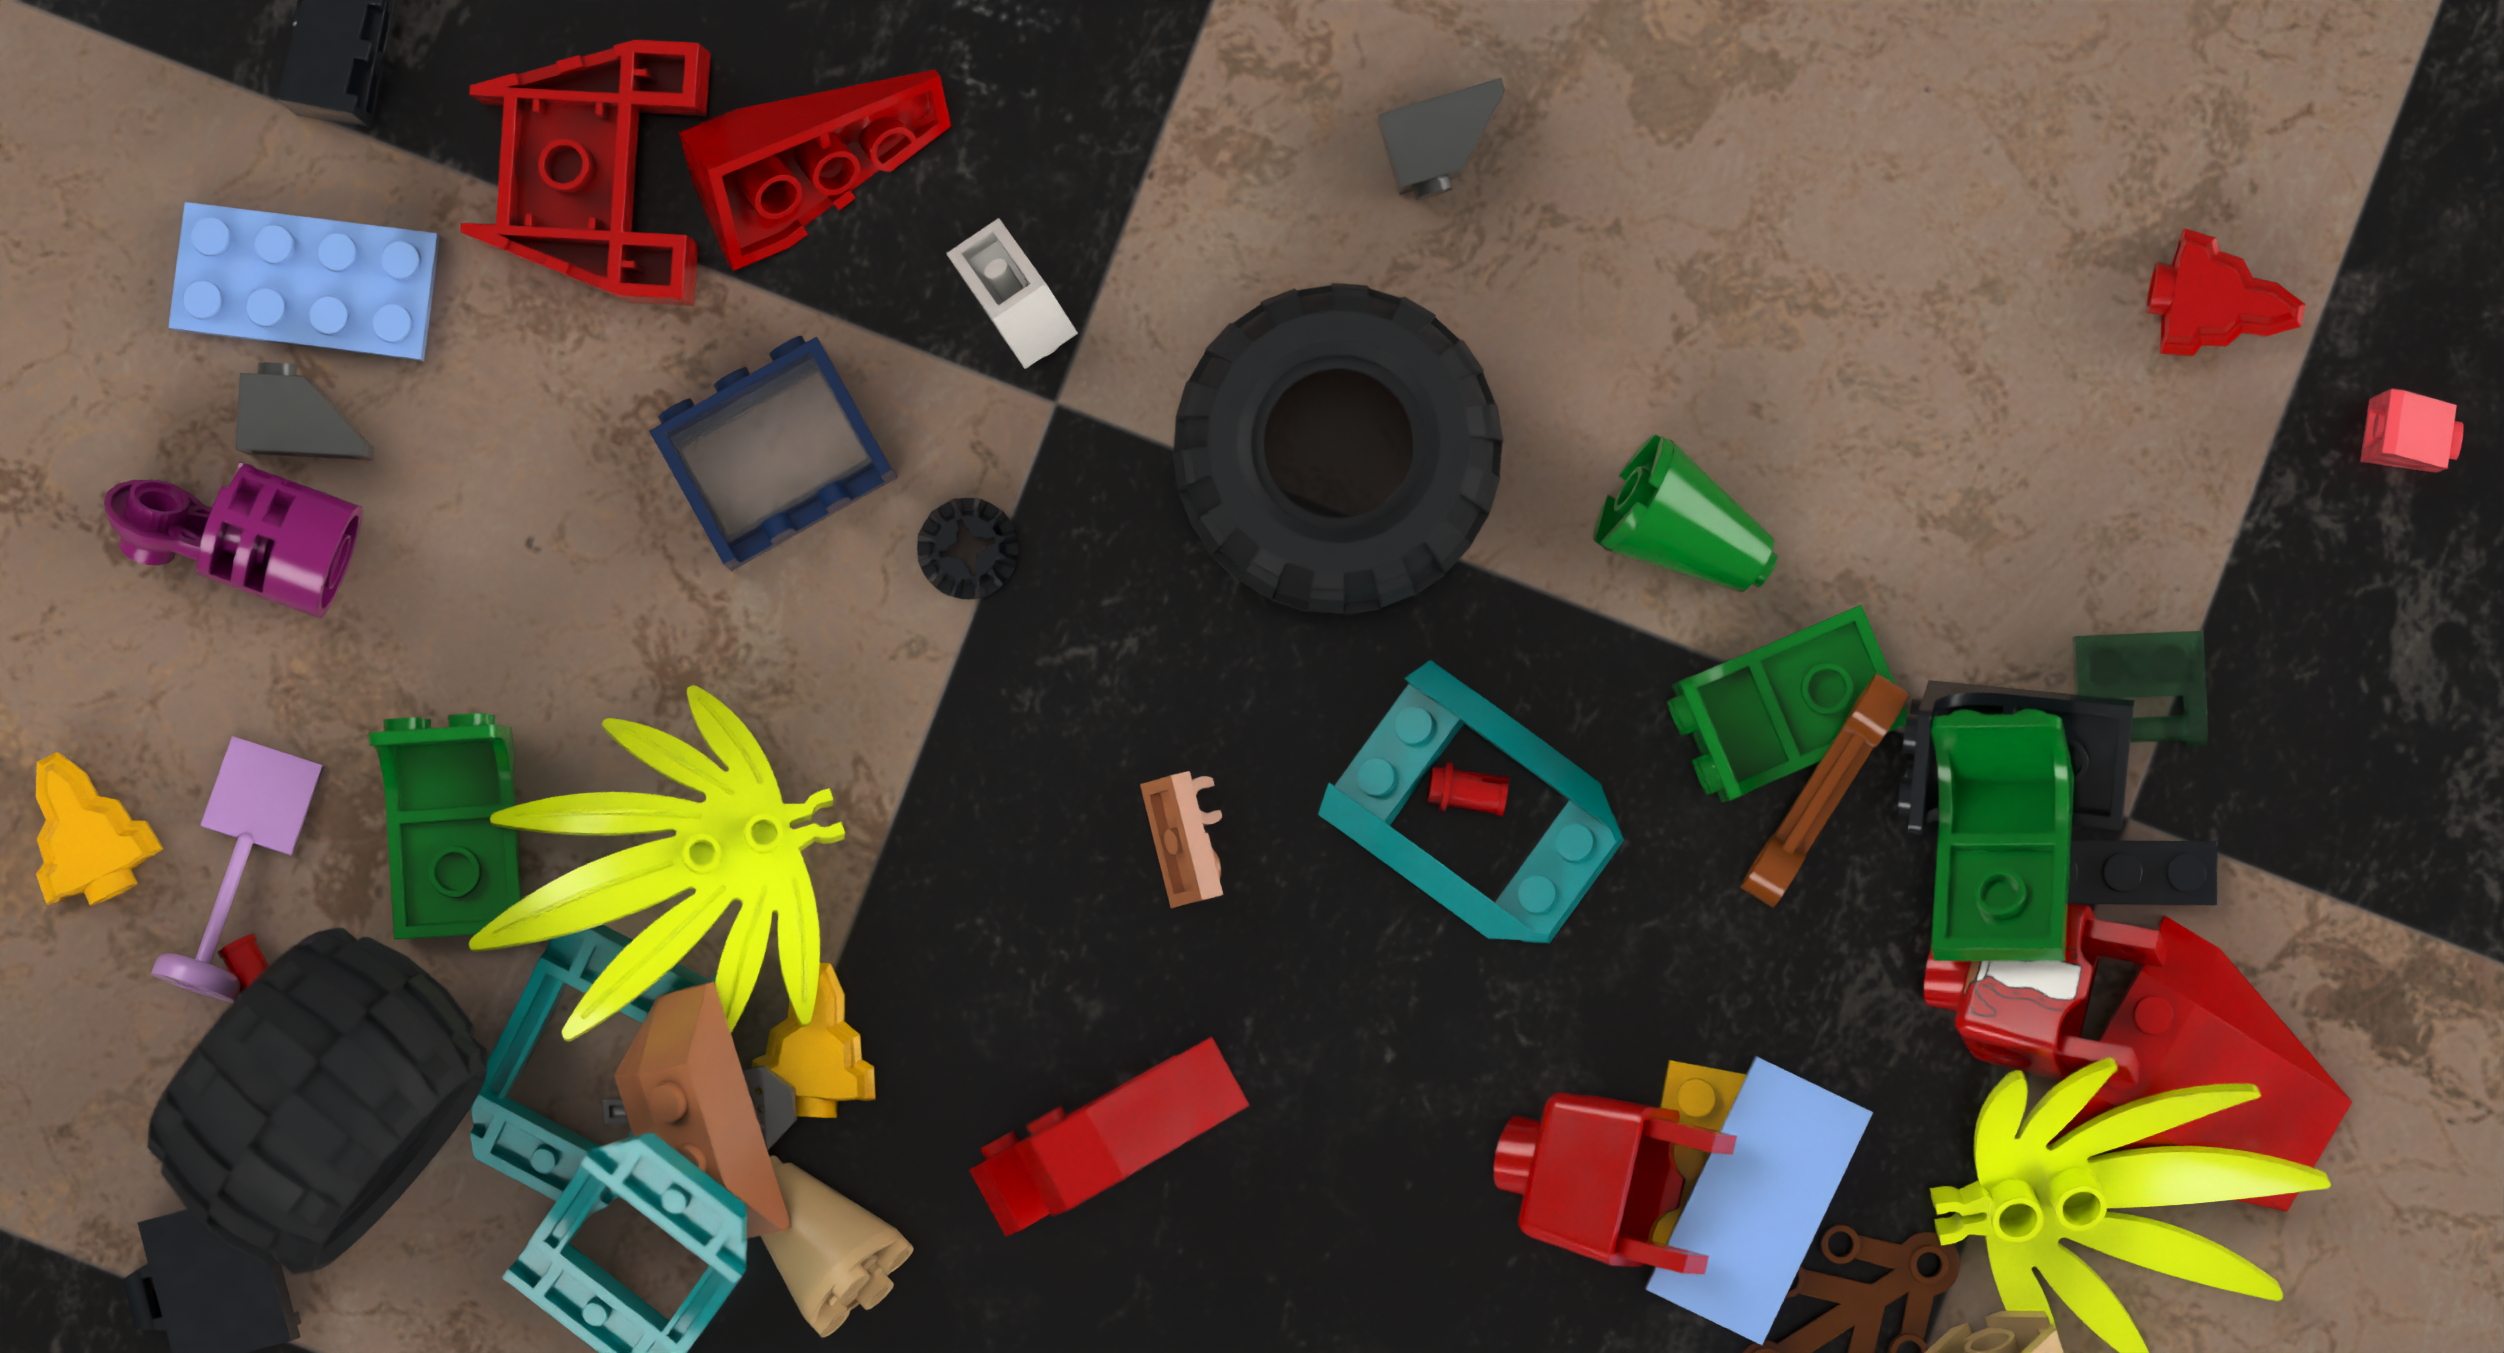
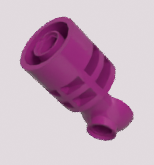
(256, 537)

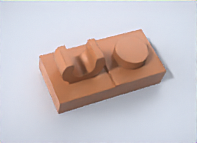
(1182, 846)

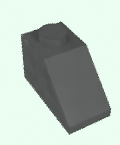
(1437, 137)
(293, 418)

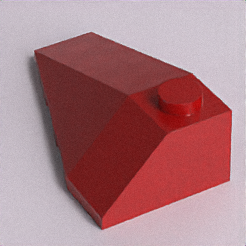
(791, 159)

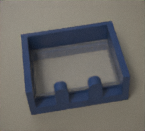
(771, 451)

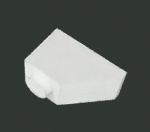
(1012, 293)

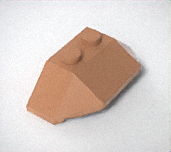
(693, 1095)

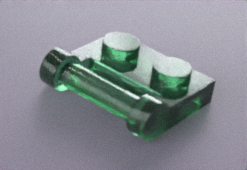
(2147, 668)

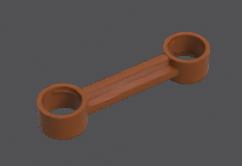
(1824, 790)

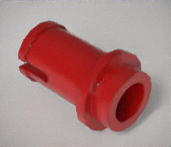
(1467, 790)
(244, 959)

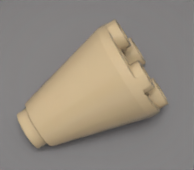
(832, 1251)

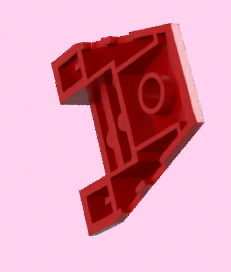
(2211, 1027)

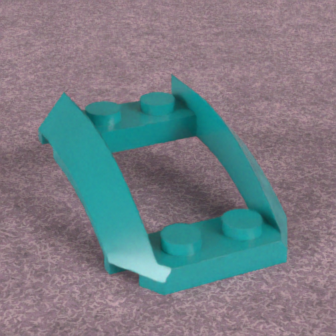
(1401, 757)
(507, 1132)
(673, 1197)

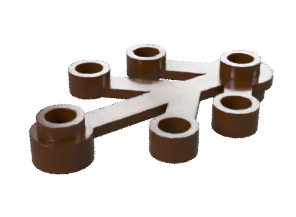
(1864, 1303)

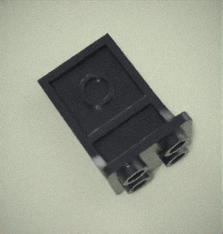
(2094, 731)

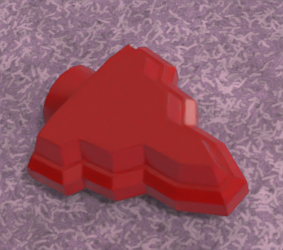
(2214, 299)

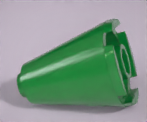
(1683, 521)

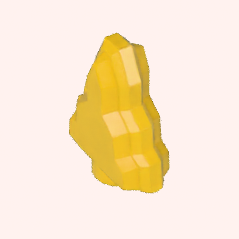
(86, 837)
(823, 1058)

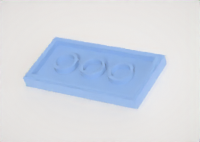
(1762, 1202)

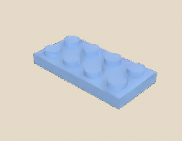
(304, 281)

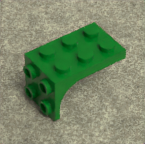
(1777, 703)
(2002, 837)
(444, 855)

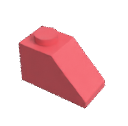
(2411, 432)

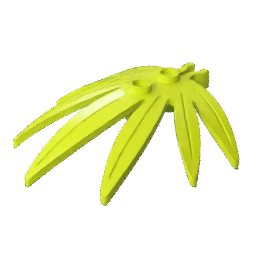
(723, 849)
(2044, 1192)

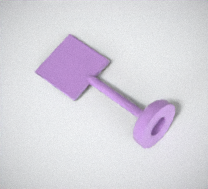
(259, 801)

